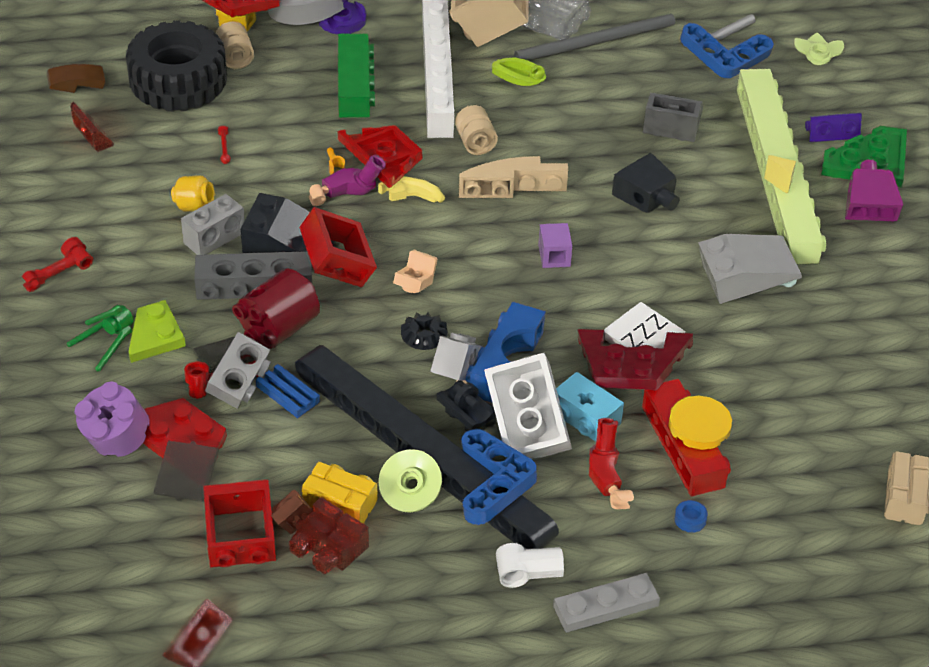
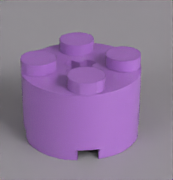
(112, 420)

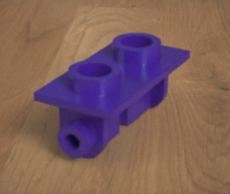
(834, 127)

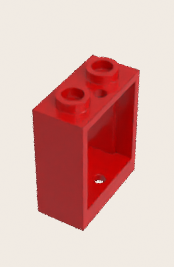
(356, 261)
(221, 500)

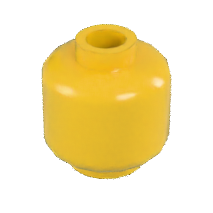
(192, 192)

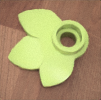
(818, 50)

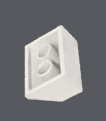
(528, 407)

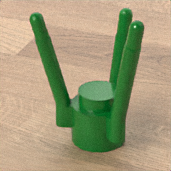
(114, 322)

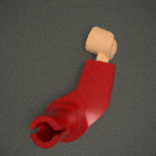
(602, 464)

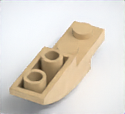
(504, 176)

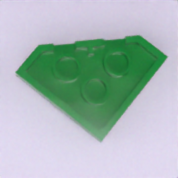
(883, 145)

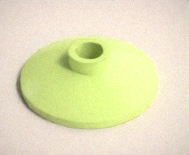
(400, 470)

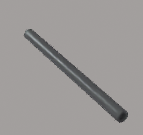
(595, 37)

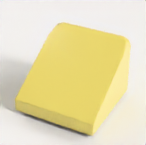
(780, 172)

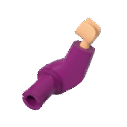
(348, 181)

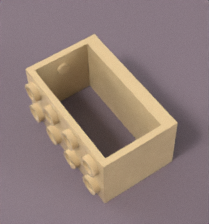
(488, 18)

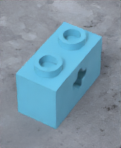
(586, 403)

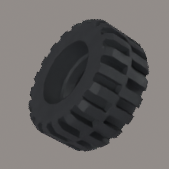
(176, 65)

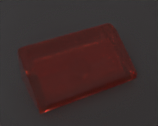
(90, 129)
(198, 635)

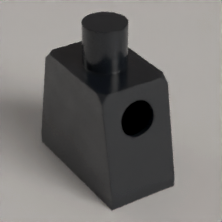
(646, 185)

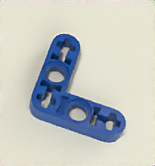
(725, 62)
(504, 476)

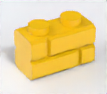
(345, 490)

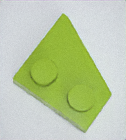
(154, 332)

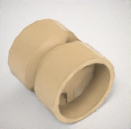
(237, 45)
(476, 130)

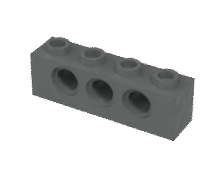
(238, 274)

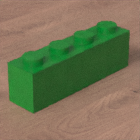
(355, 75)

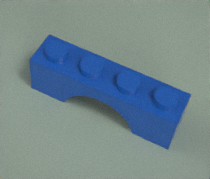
(516, 331)

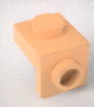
(417, 273)

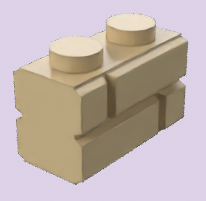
(907, 488)

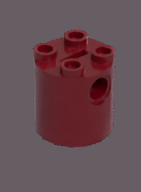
(277, 308)

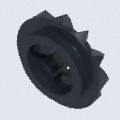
(426, 339)

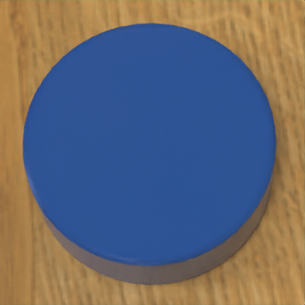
(691, 516)

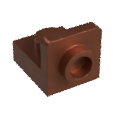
(290, 510)

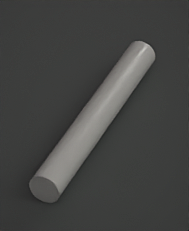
(733, 27)

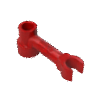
(74, 253)
(197, 378)

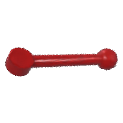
(223, 131)

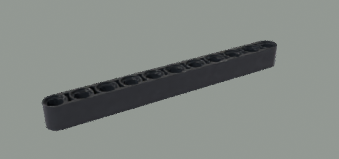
(404, 430)

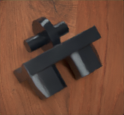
(463, 403)

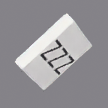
(640, 327)

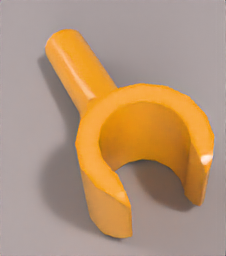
(335, 161)

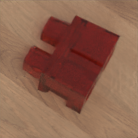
(331, 536)

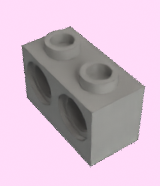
(212, 225)
(234, 368)

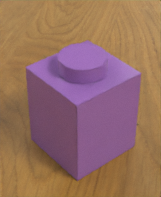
(555, 245)

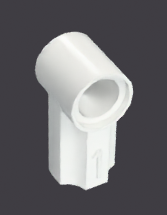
(520, 565)

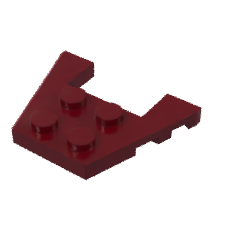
(631, 366)

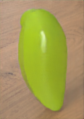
(519, 71)

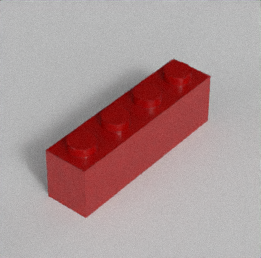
(698, 469)

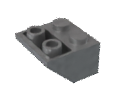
(672, 117)

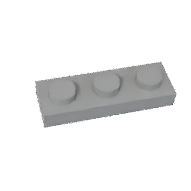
(606, 602)

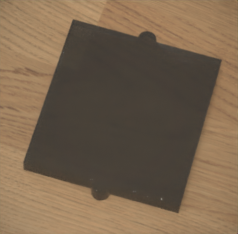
(214, 352)
(185, 470)

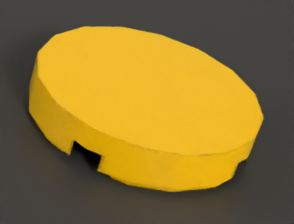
(700, 422)

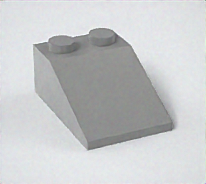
(746, 264)

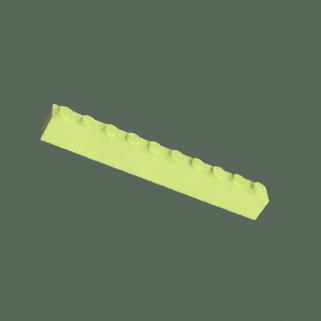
(770, 135)

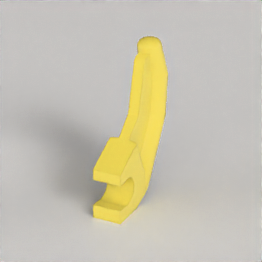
(412, 187)

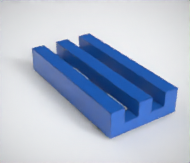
(291, 387)

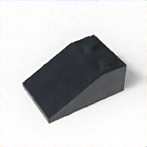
(273, 226)

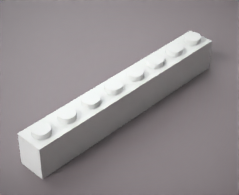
(437, 69)

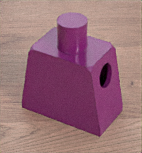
(873, 194)

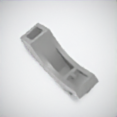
(305, 11)

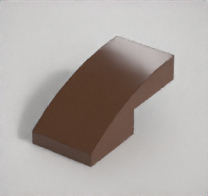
(69, 76)

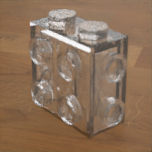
(557, 17)

